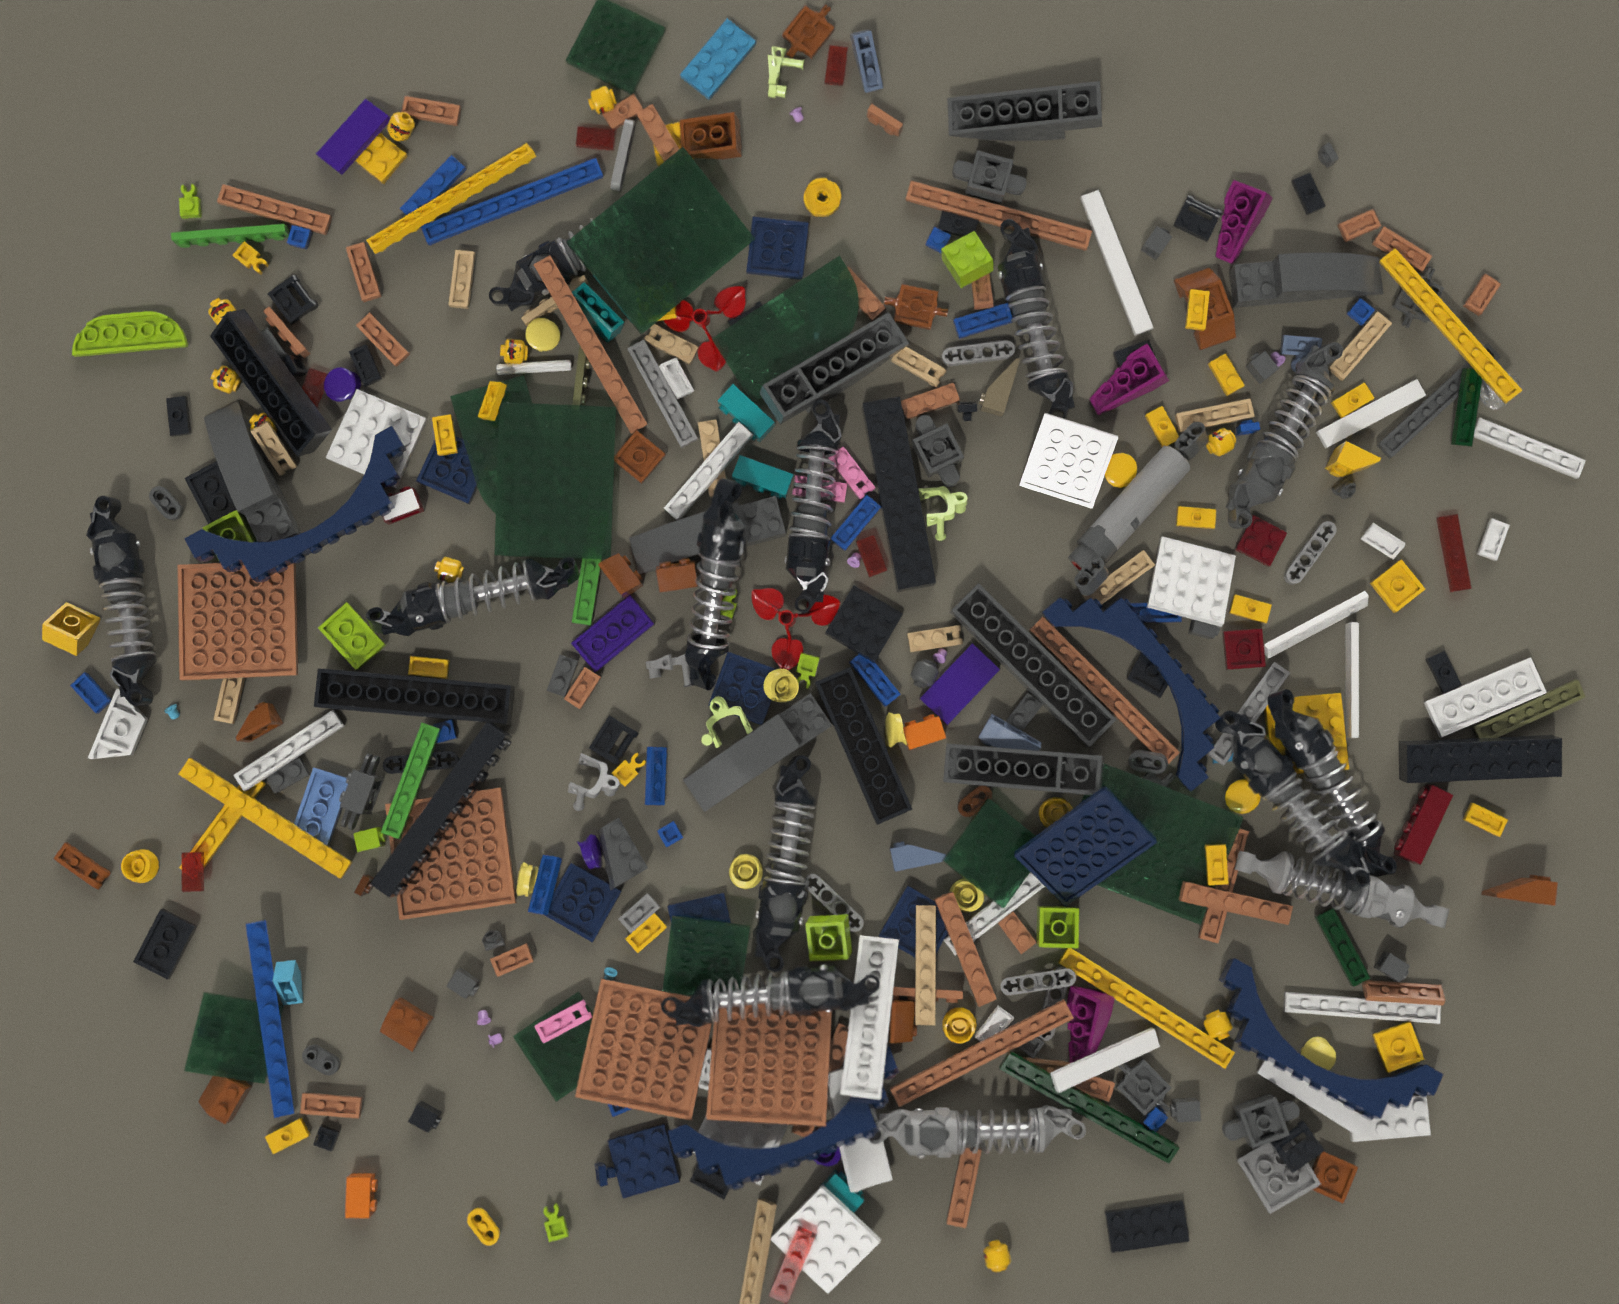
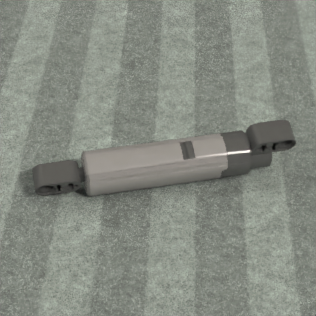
(1133, 507)

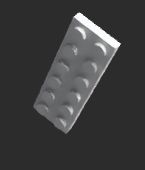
(1485, 697)

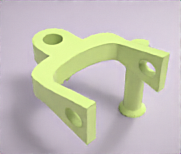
(774, 71)
(955, 502)
(719, 713)

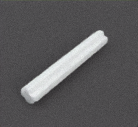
(533, 367)

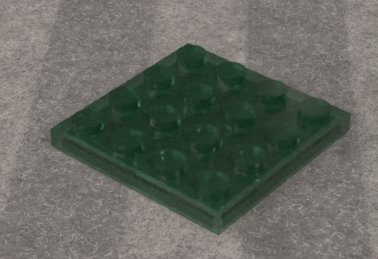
(615, 45)
(987, 851)
(702, 952)
(228, 1039)
(561, 1058)

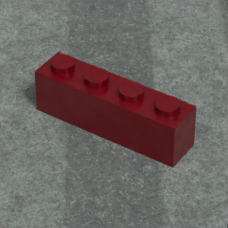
(1422, 824)

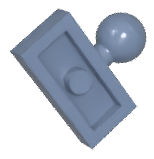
(1298, 346)

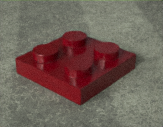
(1261, 541)
(1244, 649)

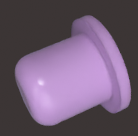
(797, 115)
(1277, 358)
(854, 560)
(940, 656)
(483, 1018)
(495, 1039)

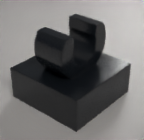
(295, 365)
(966, 409)
(326, 1138)

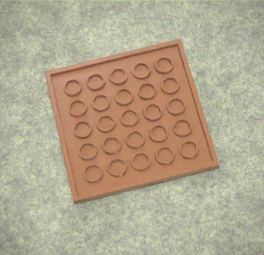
(236, 624)
(469, 864)
(640, 1054)
(770, 1067)

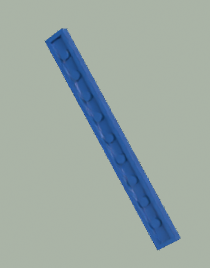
(512, 201)
(269, 1018)

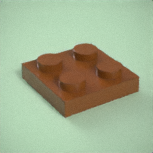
(639, 457)
(1334, 1175)

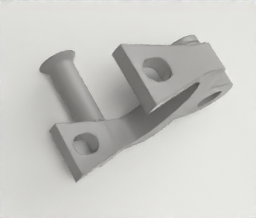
(667, 663)
(606, 783)

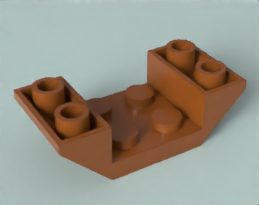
(1220, 317)

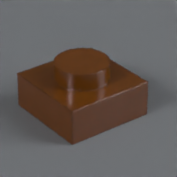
(364, 885)

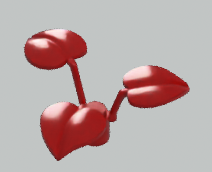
(730, 302)
(768, 603)

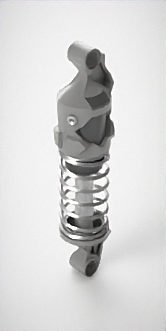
(1378, 899)
(949, 1133)

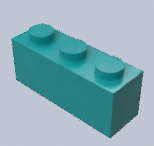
(598, 313)
(746, 412)
(762, 477)

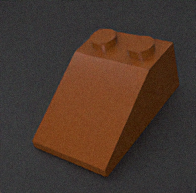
(712, 136)
(1532, 889)

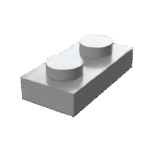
(639, 913)

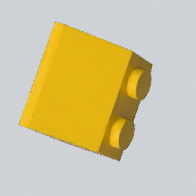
(1350, 459)
(70, 628)

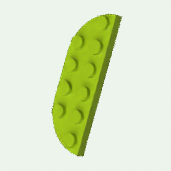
(128, 334)

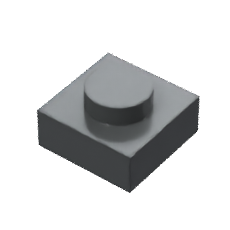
(1327, 155)

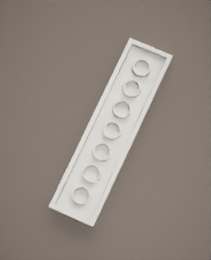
(870, 1022)

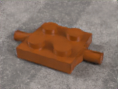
(808, 31)
(916, 306)

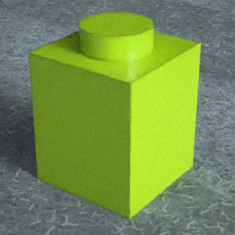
(369, 839)

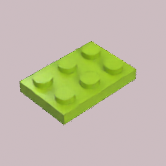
(352, 636)

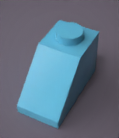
(288, 982)

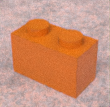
(923, 732)
(360, 1195)

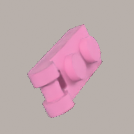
(851, 473)
(836, 488)
(562, 1021)

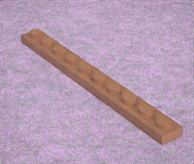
(996, 214)
(590, 344)
(1103, 690)
(981, 1053)

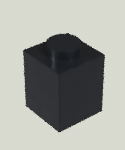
(425, 1117)

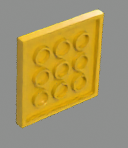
(1328, 710)

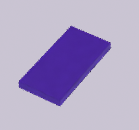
(353, 136)
(612, 633)
(959, 684)

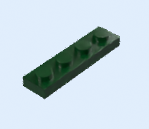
(1467, 408)
(1342, 947)

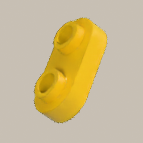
(481, 1227)

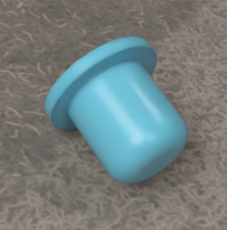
(172, 711)
(610, 973)

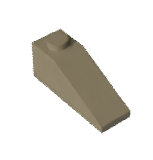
(997, 394)

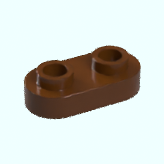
(974, 801)

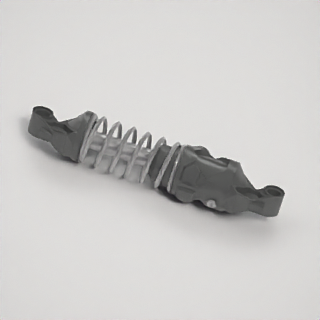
(1275, 456)

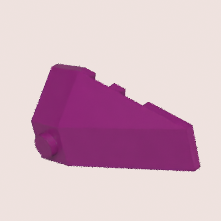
(1242, 214)
(1134, 378)
(1091, 1016)

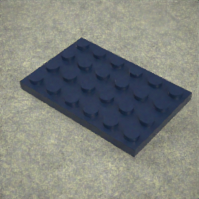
(1085, 846)

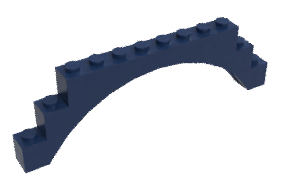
(364, 505)
(1192, 707)
(1262, 1038)
(747, 1165)

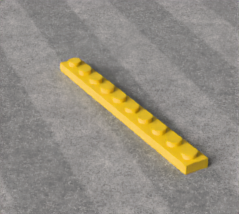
(452, 197)
(1450, 326)
(265, 818)
(1147, 1007)

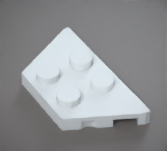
(119, 730)

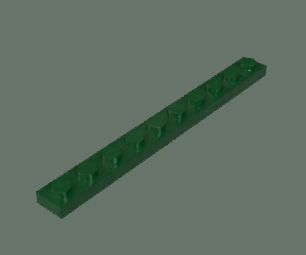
(1090, 1108)

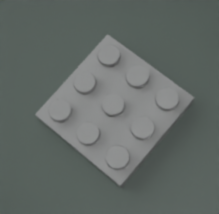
(1273, 1179)

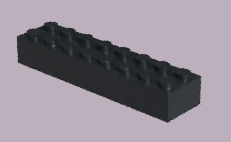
(270, 382)
(863, 746)
(1480, 759)

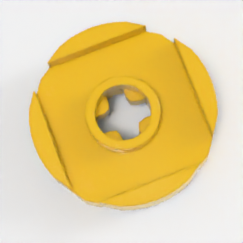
(816, 206)

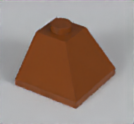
(259, 722)

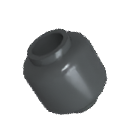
(924, 673)

